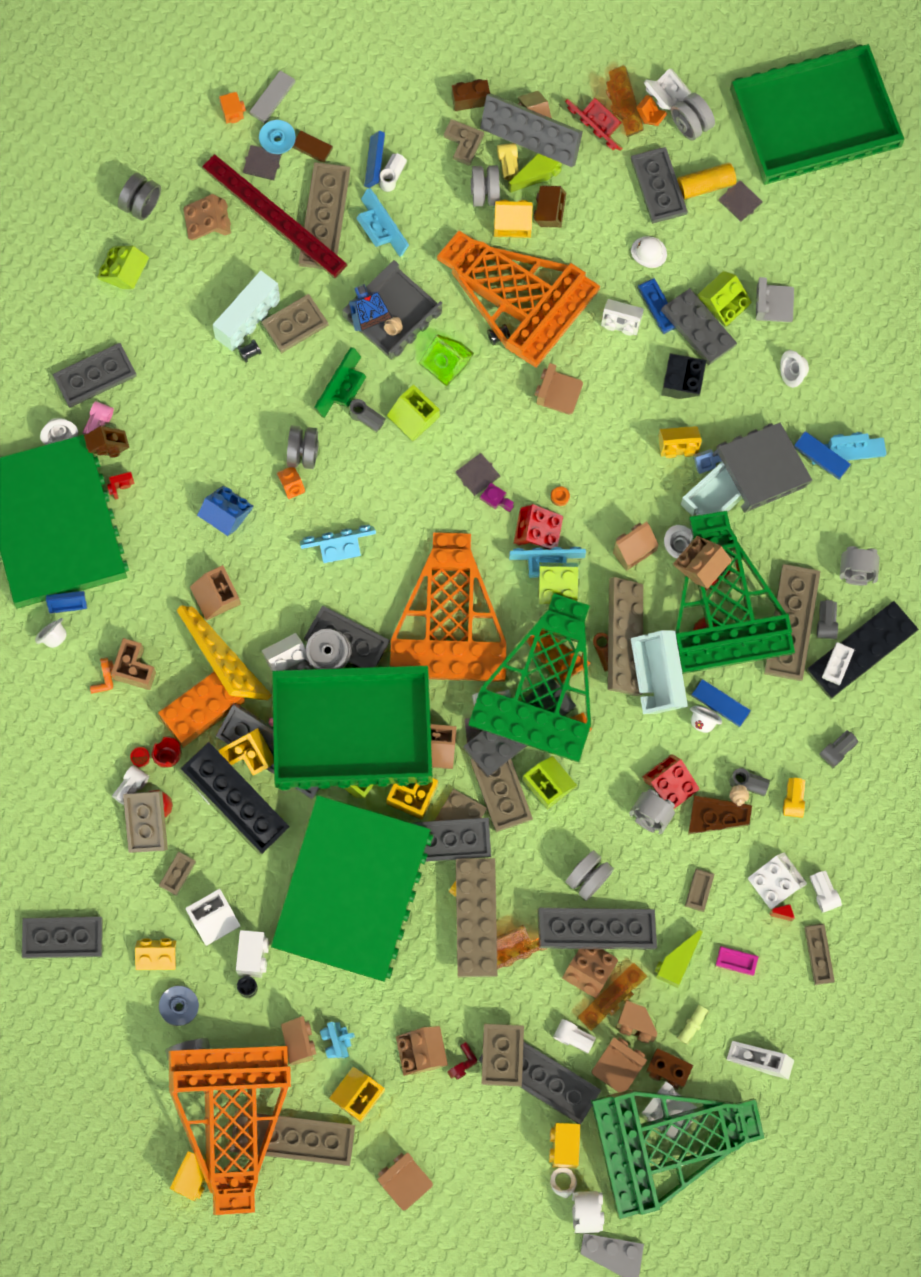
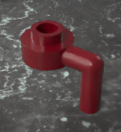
(459, 1070)

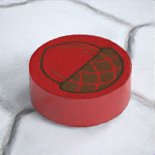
(140, 757)

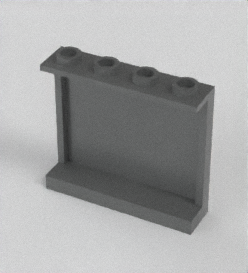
(404, 301)
(763, 466)

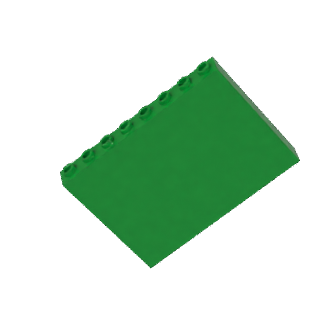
(816, 114)
(56, 523)
(351, 727)
(352, 888)

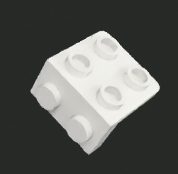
(667, 89)

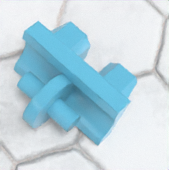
(340, 1040)

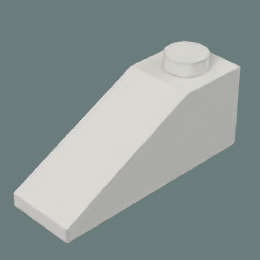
(761, 1059)

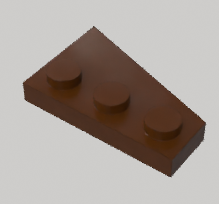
(717, 814)

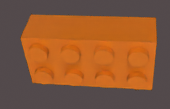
(198, 709)

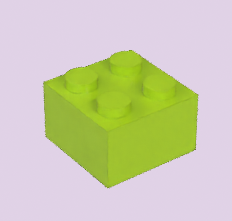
(557, 579)

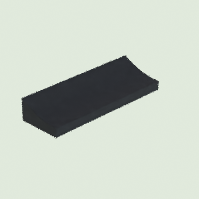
(234, 798)

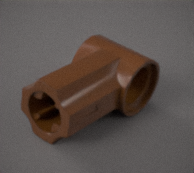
(602, 651)

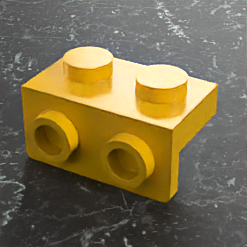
(155, 954)

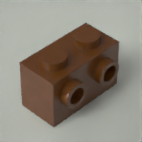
(470, 94)
(550, 206)
(106, 441)
(669, 1068)

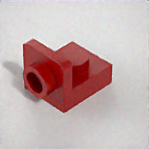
(120, 481)

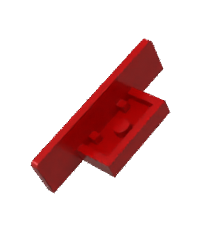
(600, 119)

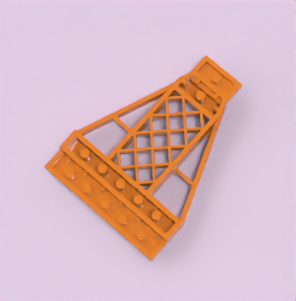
(547, 320)
(452, 658)
(222, 1071)

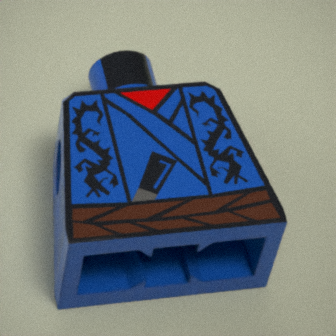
(368, 309)

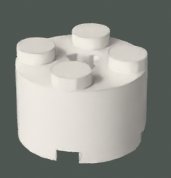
(587, 1212)

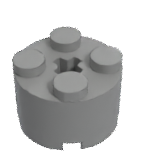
(859, 566)
(652, 811)

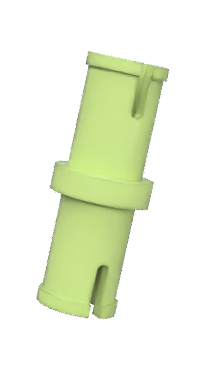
(693, 1024)

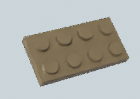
(503, 796)

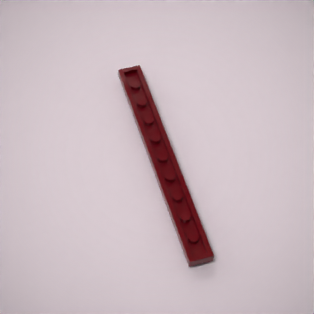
(274, 216)

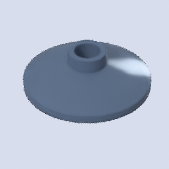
(174, 996)

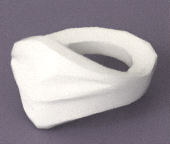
(563, 1193)

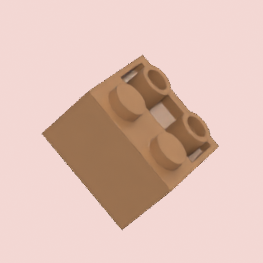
(635, 546)
(702, 561)
(215, 593)
(443, 745)
(636, 1021)
(296, 1039)
(421, 1050)

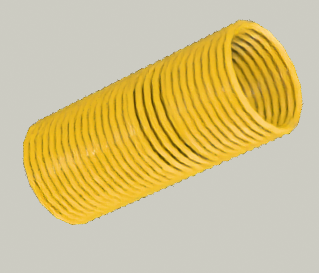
(704, 181)

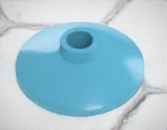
(277, 129)

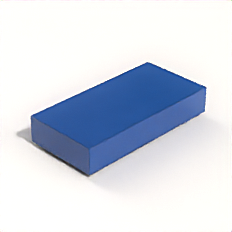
(66, 602)

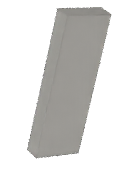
(272, 97)

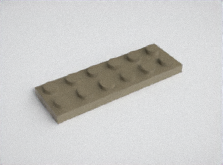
(326, 207)
(797, 597)
(624, 624)
(476, 917)
(302, 1139)

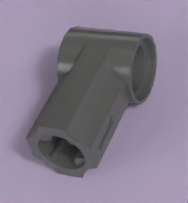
(367, 416)
(827, 625)
(835, 752)
(752, 782)

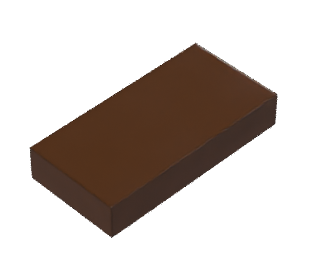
(312, 146)

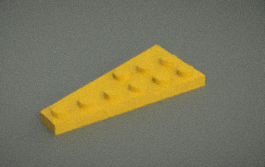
(229, 668)

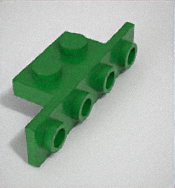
(342, 385)

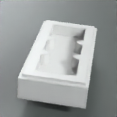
(838, 663)

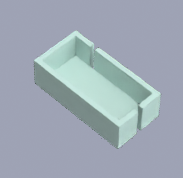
(246, 311)
(712, 494)
(659, 672)

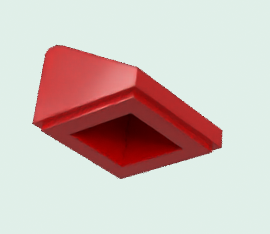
(783, 912)

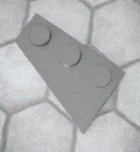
(614, 1254)

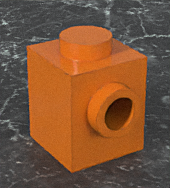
(232, 107)

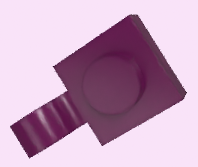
(496, 497)

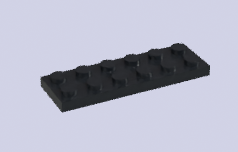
(870, 645)

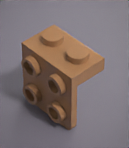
(206, 217)
(558, 391)
(590, 970)
(619, 1065)
(404, 1181)

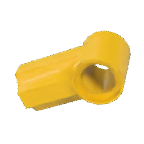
(794, 803)

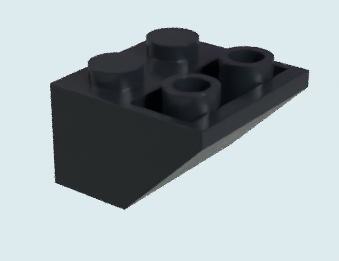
(683, 376)

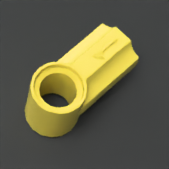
(508, 156)

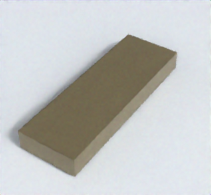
(819, 954)

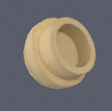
(393, 326)
(739, 794)

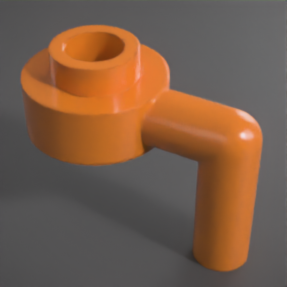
(107, 667)

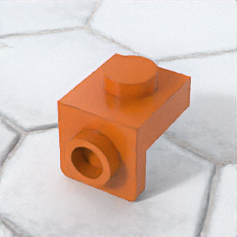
(649, 112)
(291, 482)

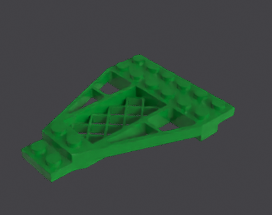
(738, 641)
(536, 725)
(626, 1149)

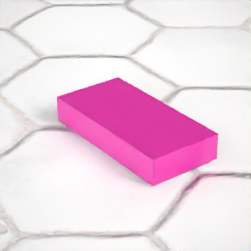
(736, 961)

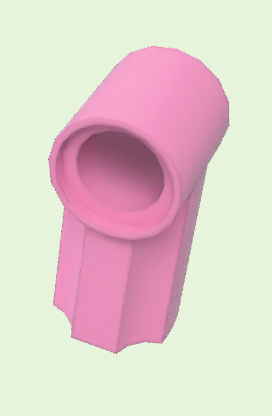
(99, 416)

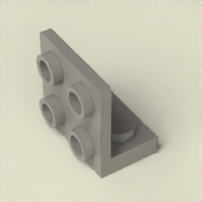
(774, 302)

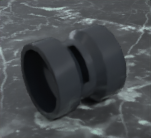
(245, 984)

